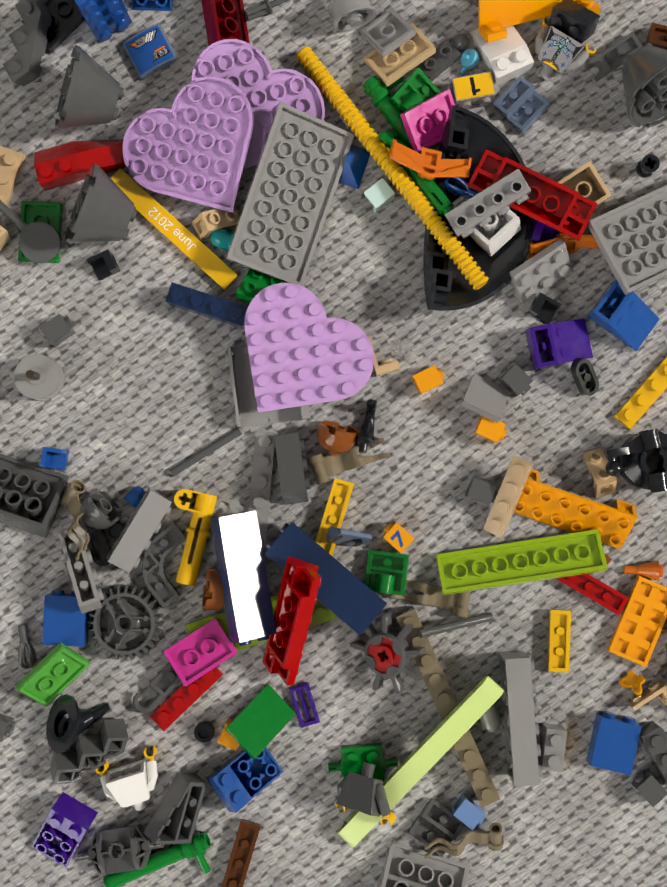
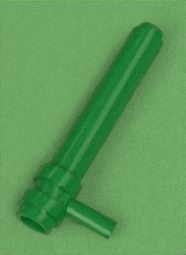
(380, 98)
(428, 187)
(199, 845)

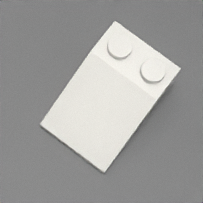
(504, 57)
(497, 232)

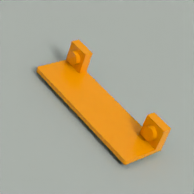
(499, 14)
(576, 512)

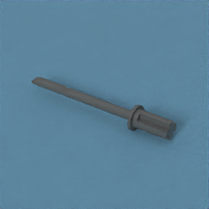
(262, 8)

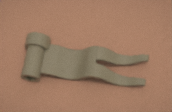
(331, 465)
(72, 501)
(433, 596)
(492, 838)

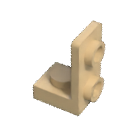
(212, 220)
(386, 366)
(596, 463)
(654, 689)

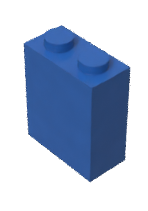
(64, 620)
(613, 743)

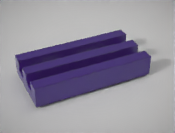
(299, 688)

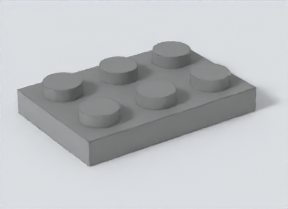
(541, 271)

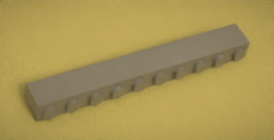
(445, 703)

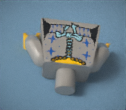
(559, 51)

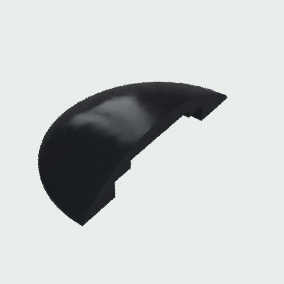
(445, 287)

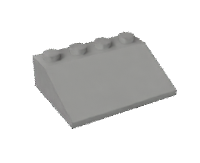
(409, 868)

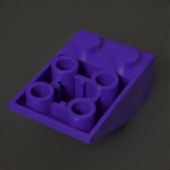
(558, 343)
(64, 829)

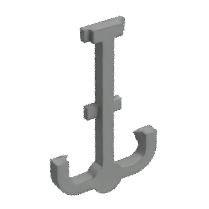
(234, 504)

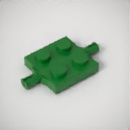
(355, 755)

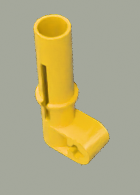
(203, 509)

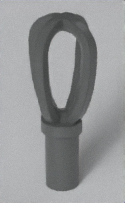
(24, 641)

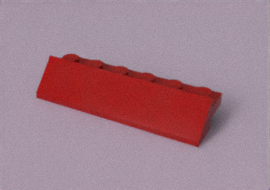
(548, 200)
(292, 618)

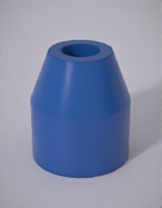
(134, 496)

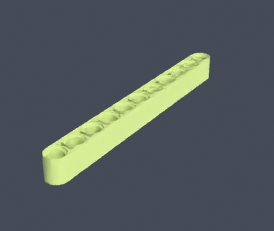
(426, 755)

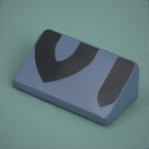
(347, 536)

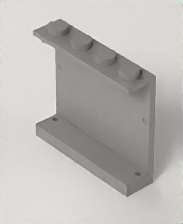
(244, 395)

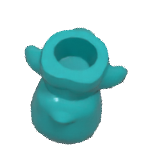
(222, 238)

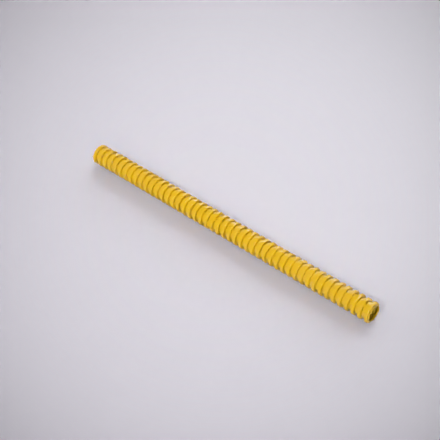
(392, 168)

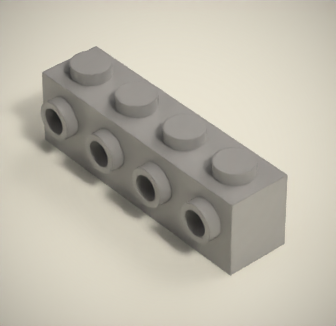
(488, 203)
(139, 529)
(81, 575)

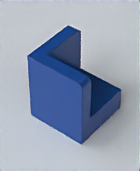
(54, 458)

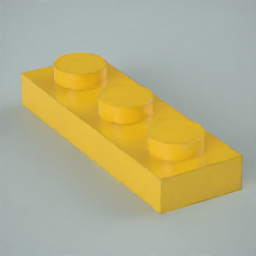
(559, 640)

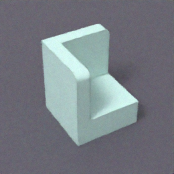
(379, 194)

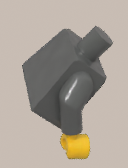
(364, 794)

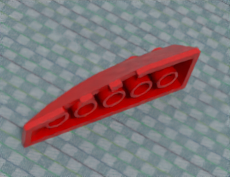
(73, 161)

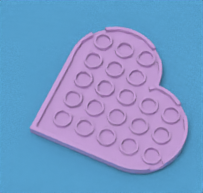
(263, 87)
(195, 146)
(300, 352)

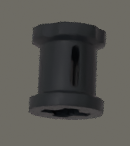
(650, 160)

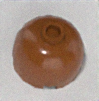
(335, 437)
(213, 591)

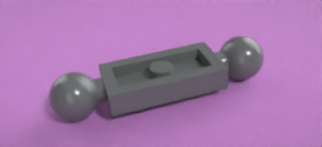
(444, 57)

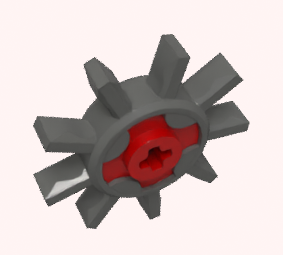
(388, 654)

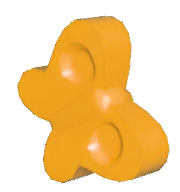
(632, 681)

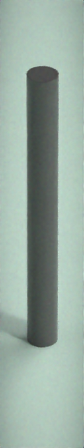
(205, 452)
(455, 625)

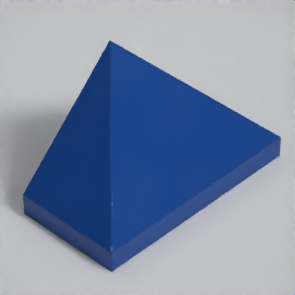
(354, 166)

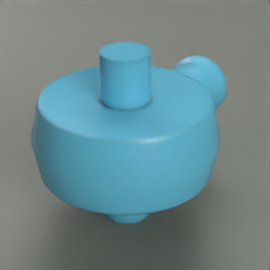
(469, 60)

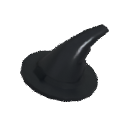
(68, 721)

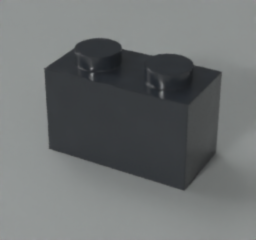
(574, 20)

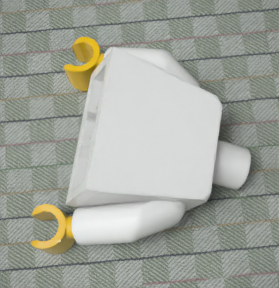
(131, 782)

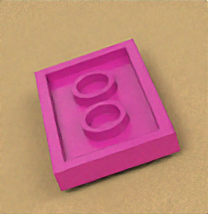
(427, 120)
(200, 651)

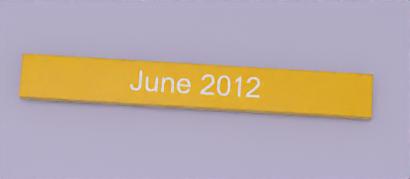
(175, 231)

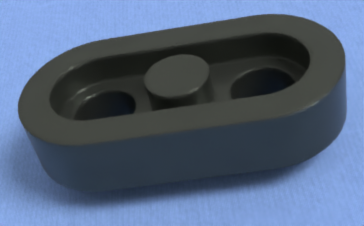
(584, 372)

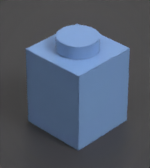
(468, 811)

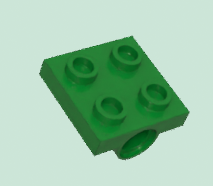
(414, 91)
(253, 284)
(387, 572)

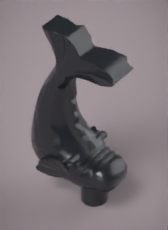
(366, 435)

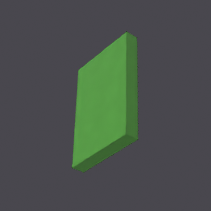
(53, 674)

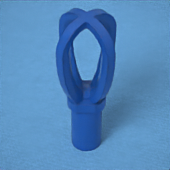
(453, 189)

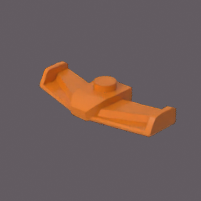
(429, 162)
(572, 245)

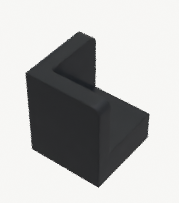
(104, 264)
(544, 308)

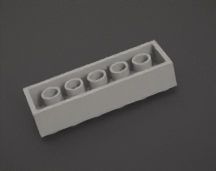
(519, 718)

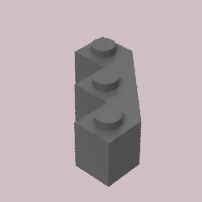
(29, 42)
(89, 752)

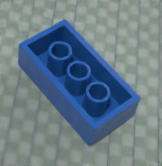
(104, 17)

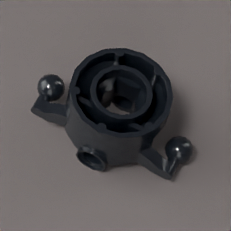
(633, 464)

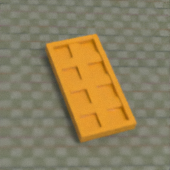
(640, 622)

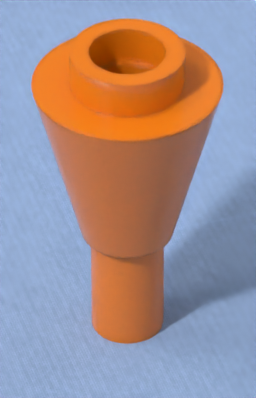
(649, 570)

